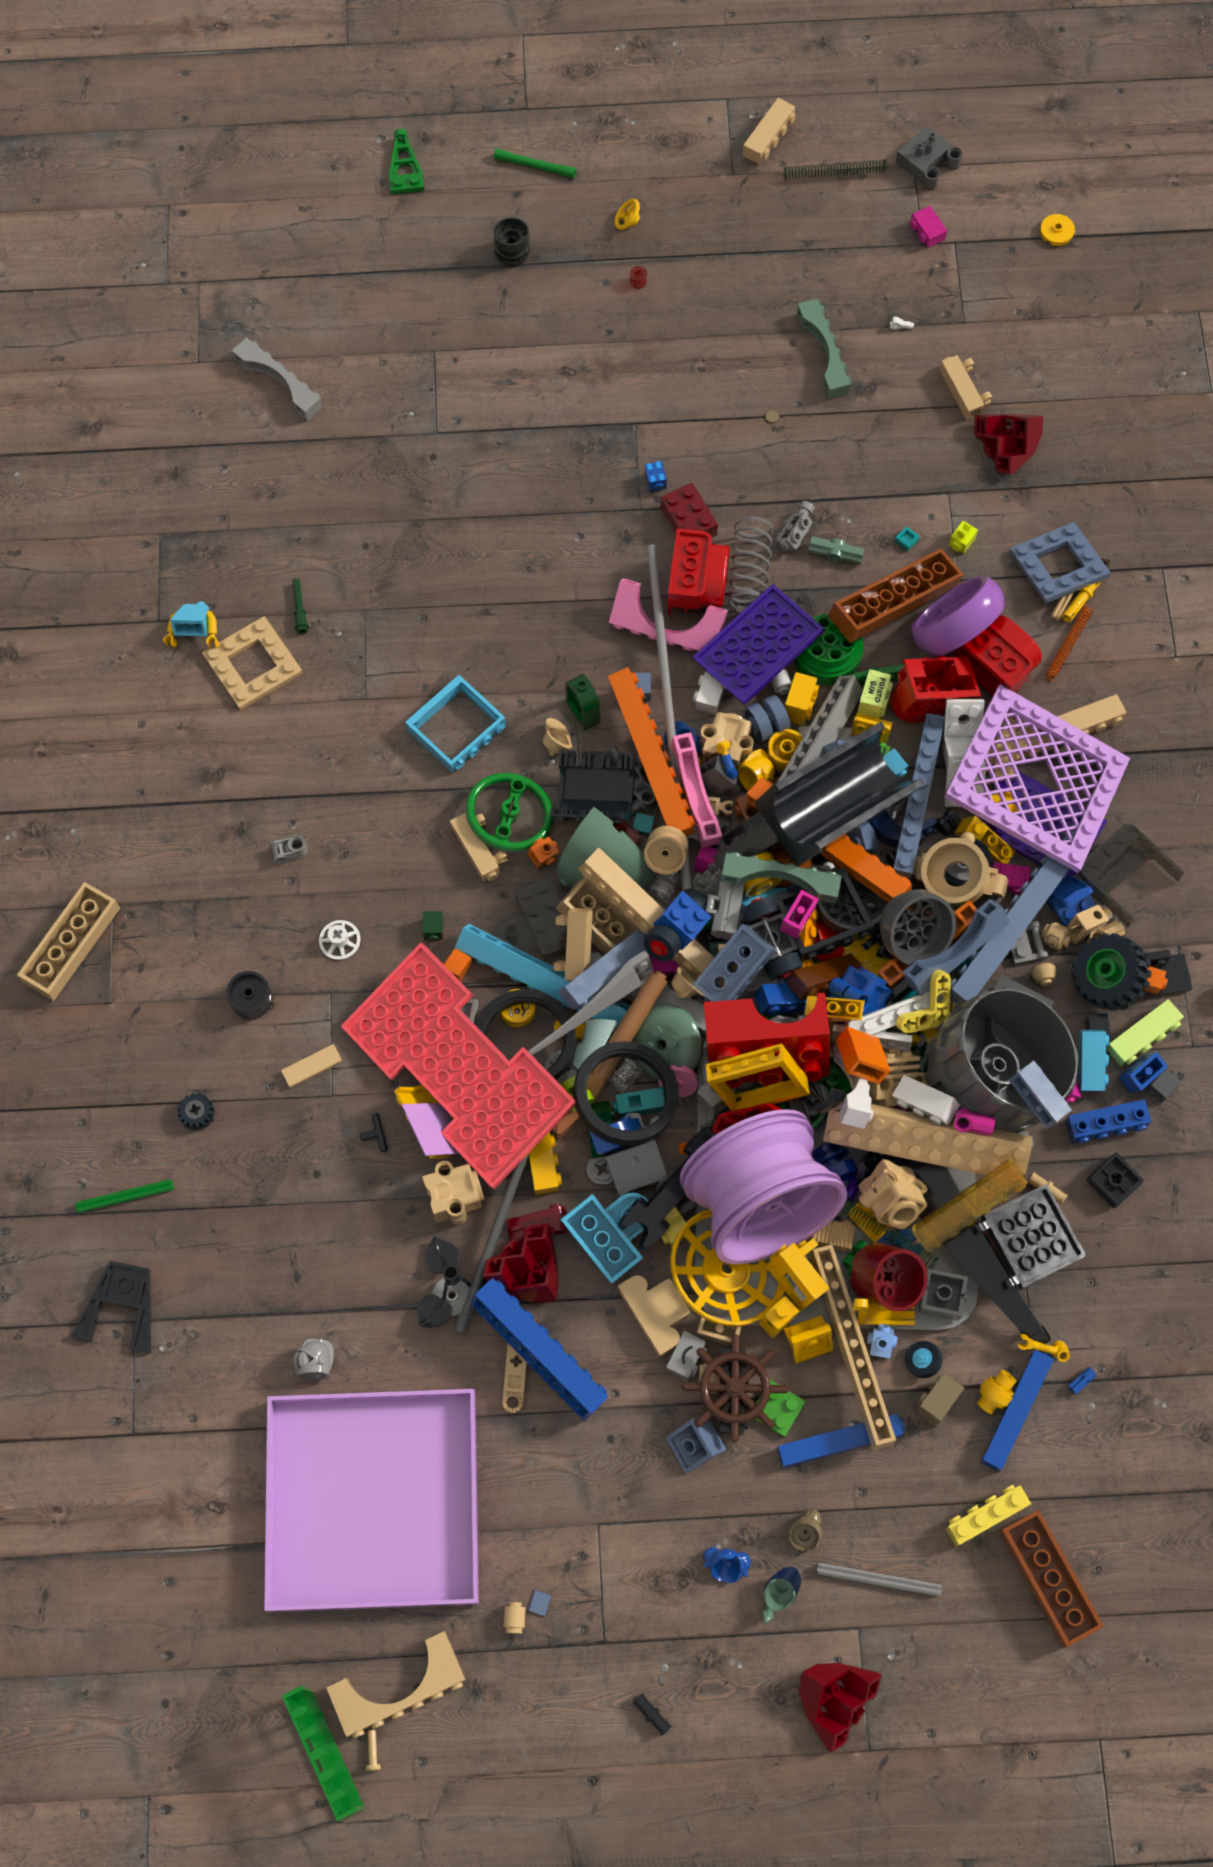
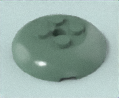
(678, 1031)

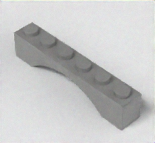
(255, 359)

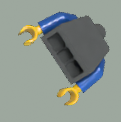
(719, 772)

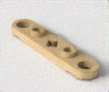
(513, 1381)

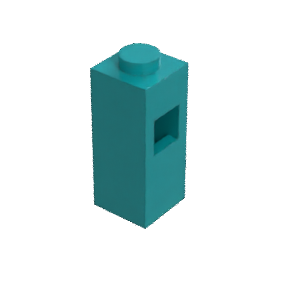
(639, 1102)

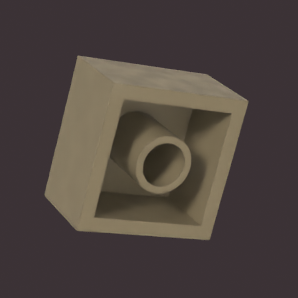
(940, 1399)

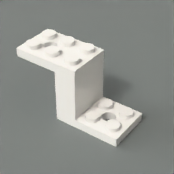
(958, 736)

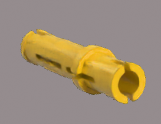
(1075, 606)

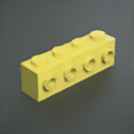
(989, 1515)

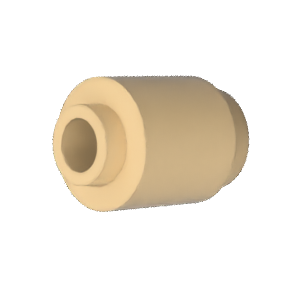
(514, 1618)

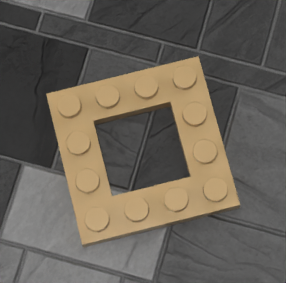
(246, 694)

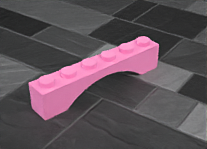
(688, 767)

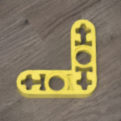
(932, 1012)

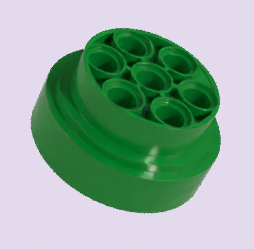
(823, 666)

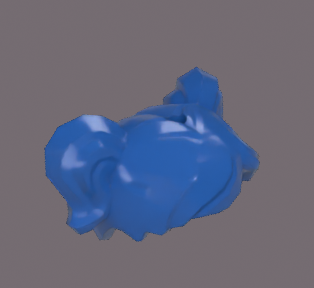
(726, 1564)

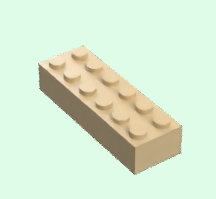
(68, 941)

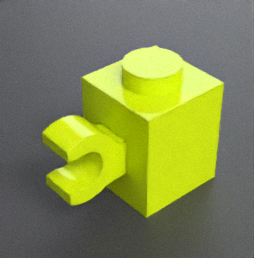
(963, 537)

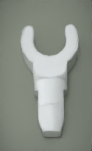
(899, 324)

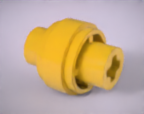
(996, 1391)

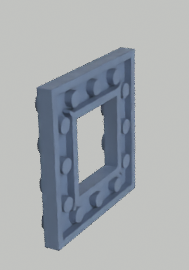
(1050, 589)

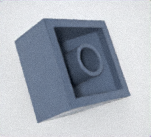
(695, 1444)

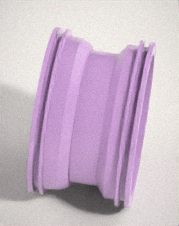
(762, 1186)

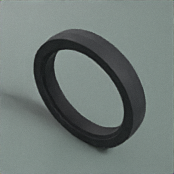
(541, 999)
(645, 1055)

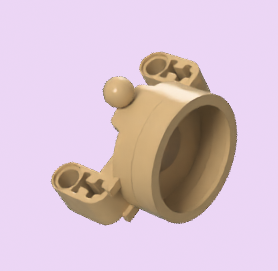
(982, 880)

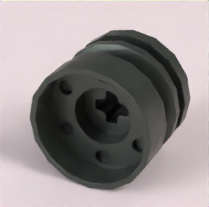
(511, 241)

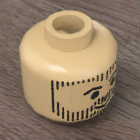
(1056, 936)

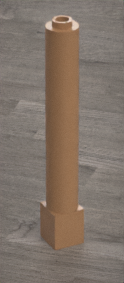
(627, 1029)

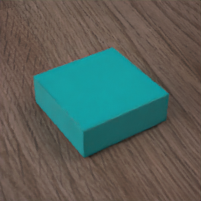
(907, 538)
(644, 823)

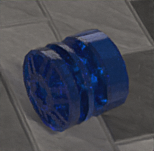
(832, 1157)

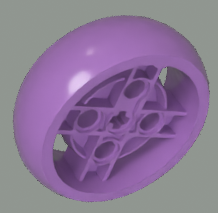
(958, 616)

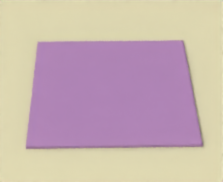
(427, 1123)

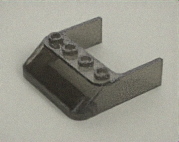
(1116, 861)

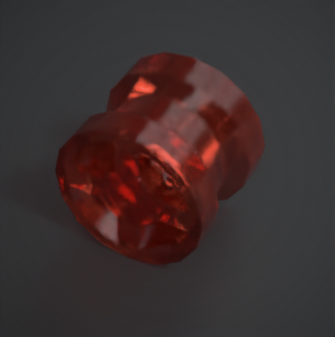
(641, 280)

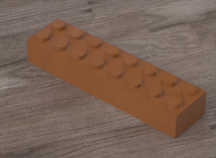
(895, 595)

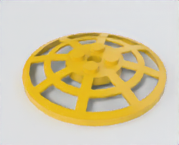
(718, 1280)

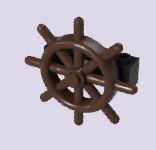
(733, 1389)

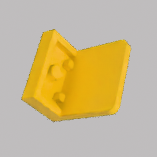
(864, 722)

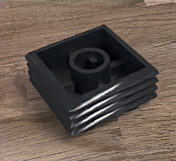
(1114, 1168)

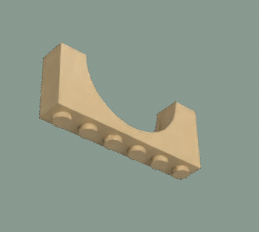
(359, 1714)

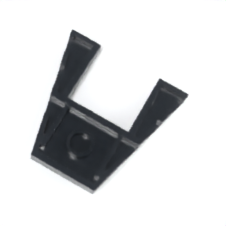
(122, 1286)

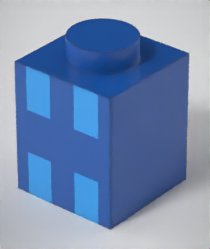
(655, 476)

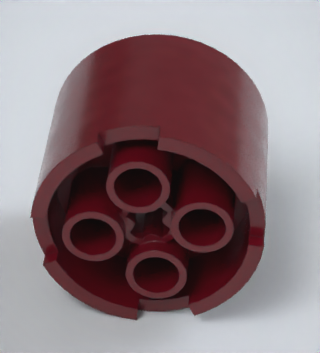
(888, 1276)

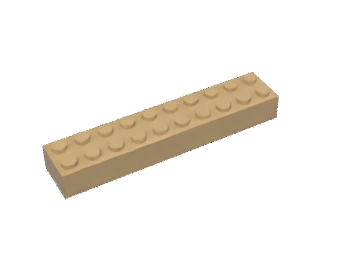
(920, 1139)

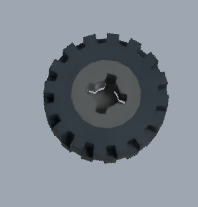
(202, 1113)

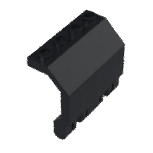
(595, 786)

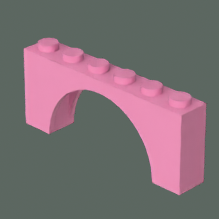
(629, 614)

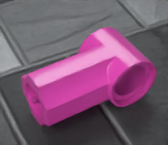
(976, 1122)

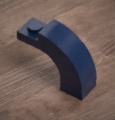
(888, 831)

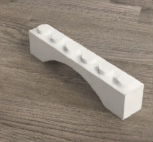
(857, 1104)

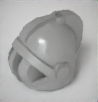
(313, 1359)

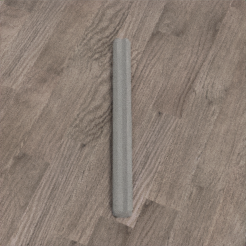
(878, 1579)

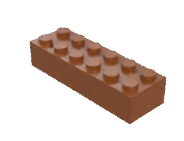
(1051, 1579)

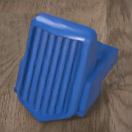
(1070, 898)

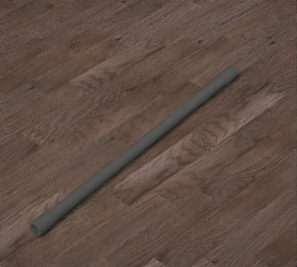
(465, 1315)

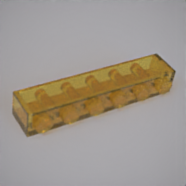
(969, 1205)

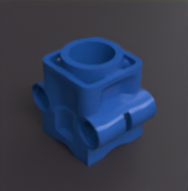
(861, 985)

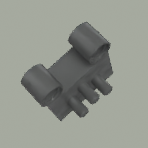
(925, 154)
(636, 1167)

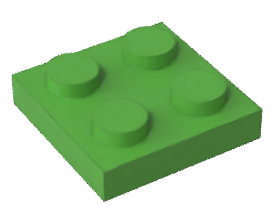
(782, 1410)

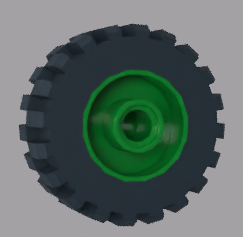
(1111, 971)

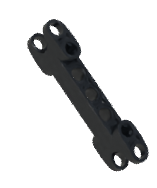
(652, 1213)

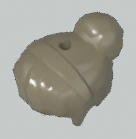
(811, 1523)

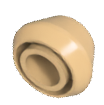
(1044, 973)

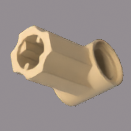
(1114, 927)

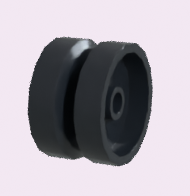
(249, 995)

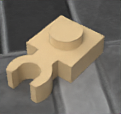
(718, 807)

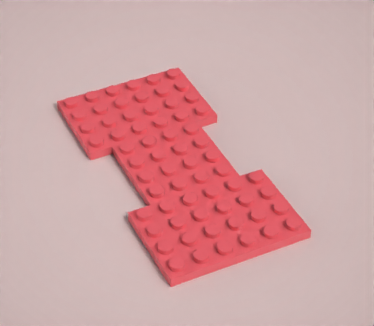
(495, 1102)

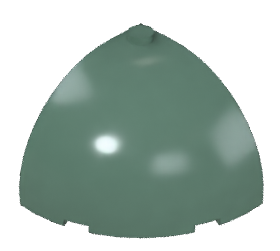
(598, 832)

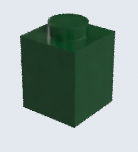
(432, 925)

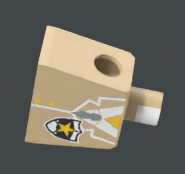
(1087, 921)

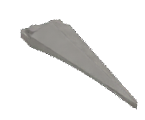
(620, 985)

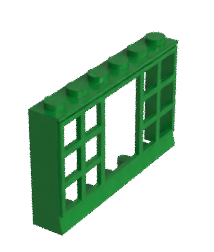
(335, 1776)

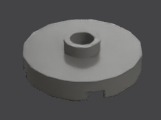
(457, 1303)

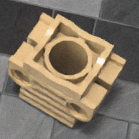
(899, 1066)

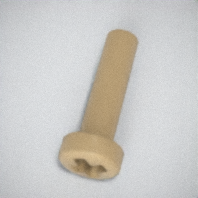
(372, 1752)

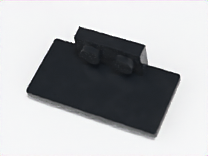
(1176, 972)

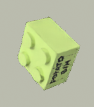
(875, 694)

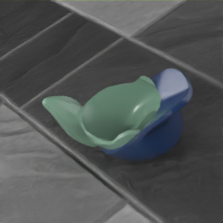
(780, 1591)

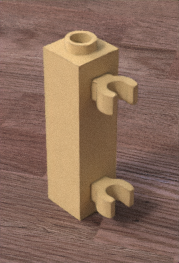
(962, 387)
(476, 849)
(578, 942)

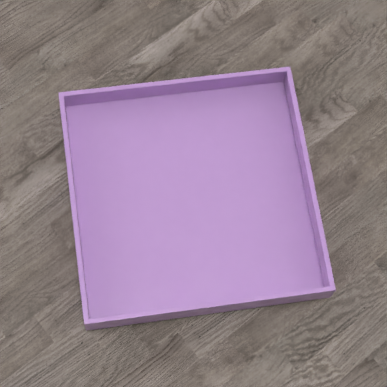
(371, 1501)

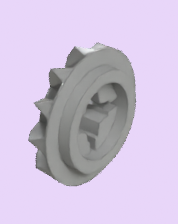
(592, 1171)

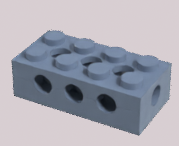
(747, 967)

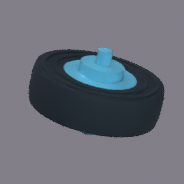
(923, 1359)

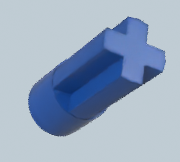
(1082, 1380)

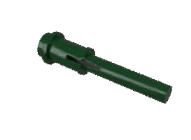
(300, 614)

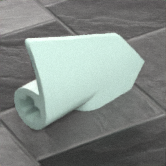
(595, 1036)

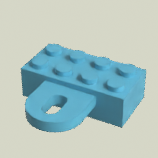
(601, 1237)

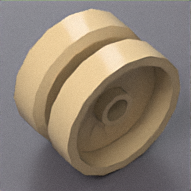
(666, 850)

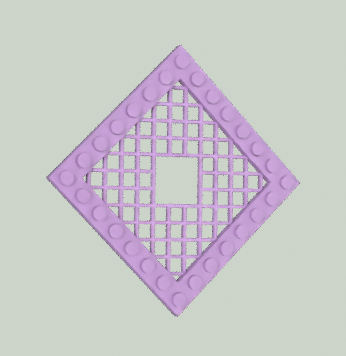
(1115, 763)

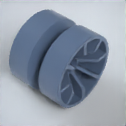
(767, 718)

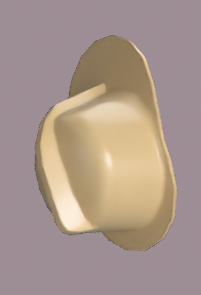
(556, 737)
(683, 984)

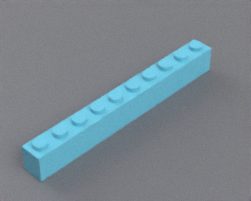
(524, 968)

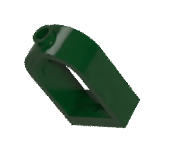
(583, 698)

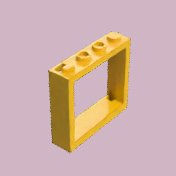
(753, 1063)

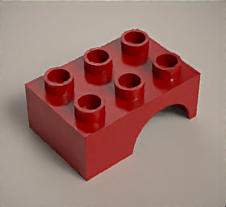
(738, 1028)

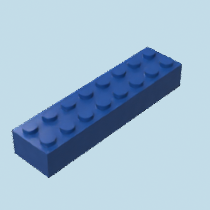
(539, 1349)

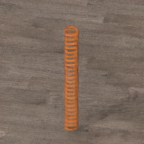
(1067, 641)

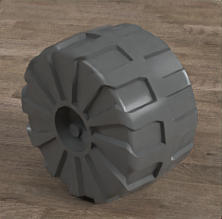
(990, 1043)

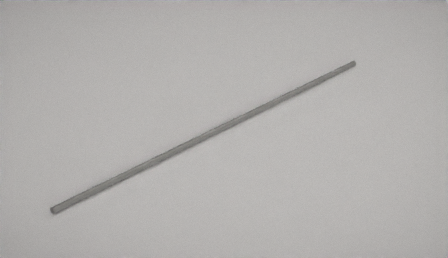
(670, 732)

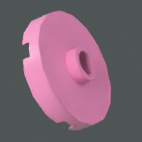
(686, 1080)

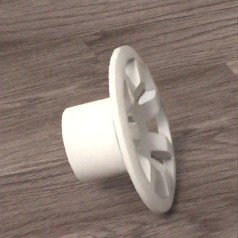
(339, 938)

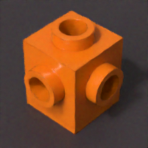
(543, 852)

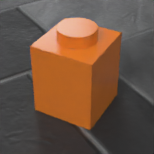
(458, 963)
(1157, 981)

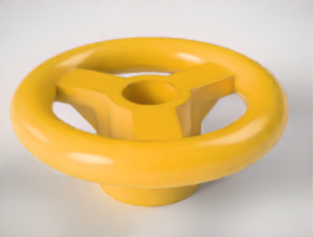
(630, 215)

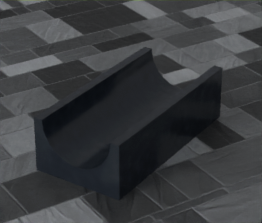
(833, 796)

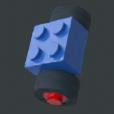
(677, 925)

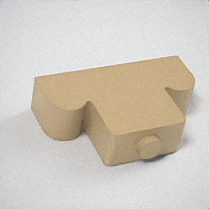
(655, 1311)

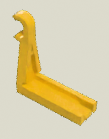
(874, 1315)

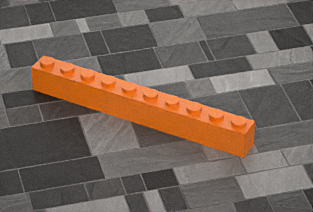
(650, 751)
(853, 857)

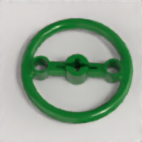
(519, 782)

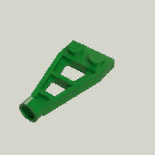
(407, 182)

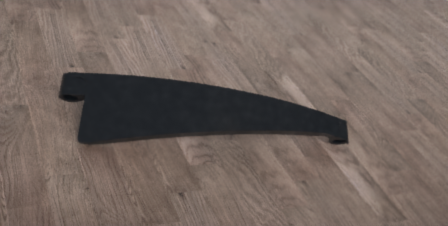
(974, 1252)

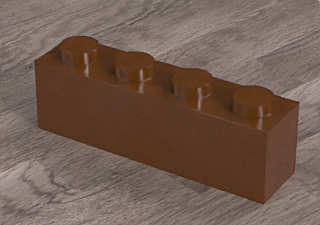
(817, 977)

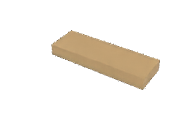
(311, 1066)

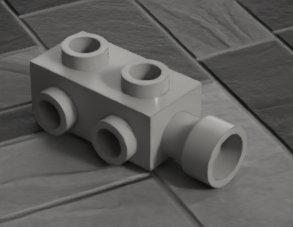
(792, 534)

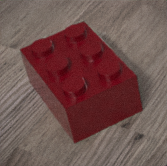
(687, 510)

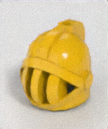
(754, 767)

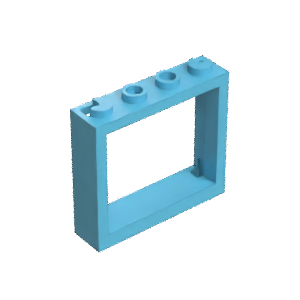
(440, 700)

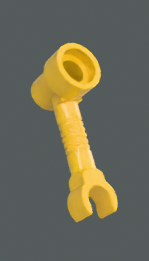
(1058, 1348)

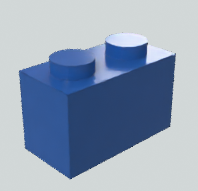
(1143, 1072)

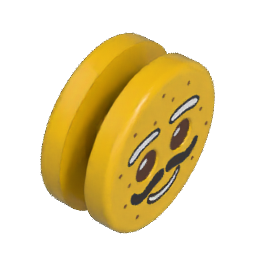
(518, 1015)

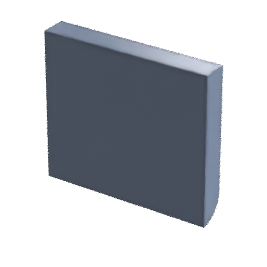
(539, 1603)

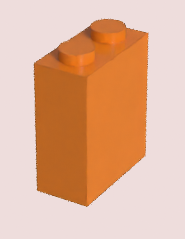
(863, 1055)

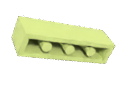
(1144, 1033)

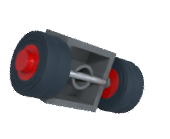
(785, 958)

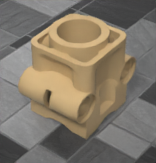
(731, 728)
(453, 1192)
(893, 1194)

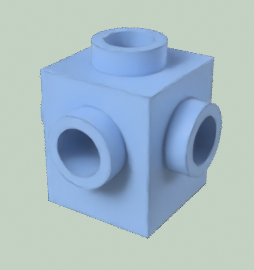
(881, 1341)

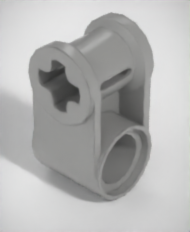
(287, 849)

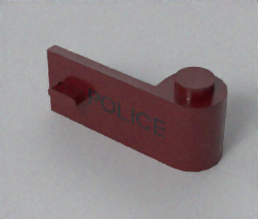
(551, 1216)

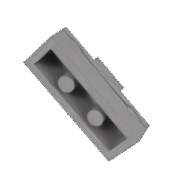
(727, 915)

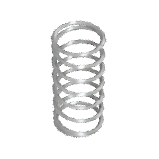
(740, 590)

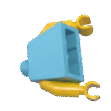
(192, 621)

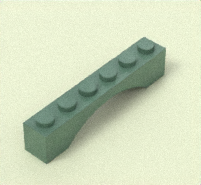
(813, 320)
(740, 869)

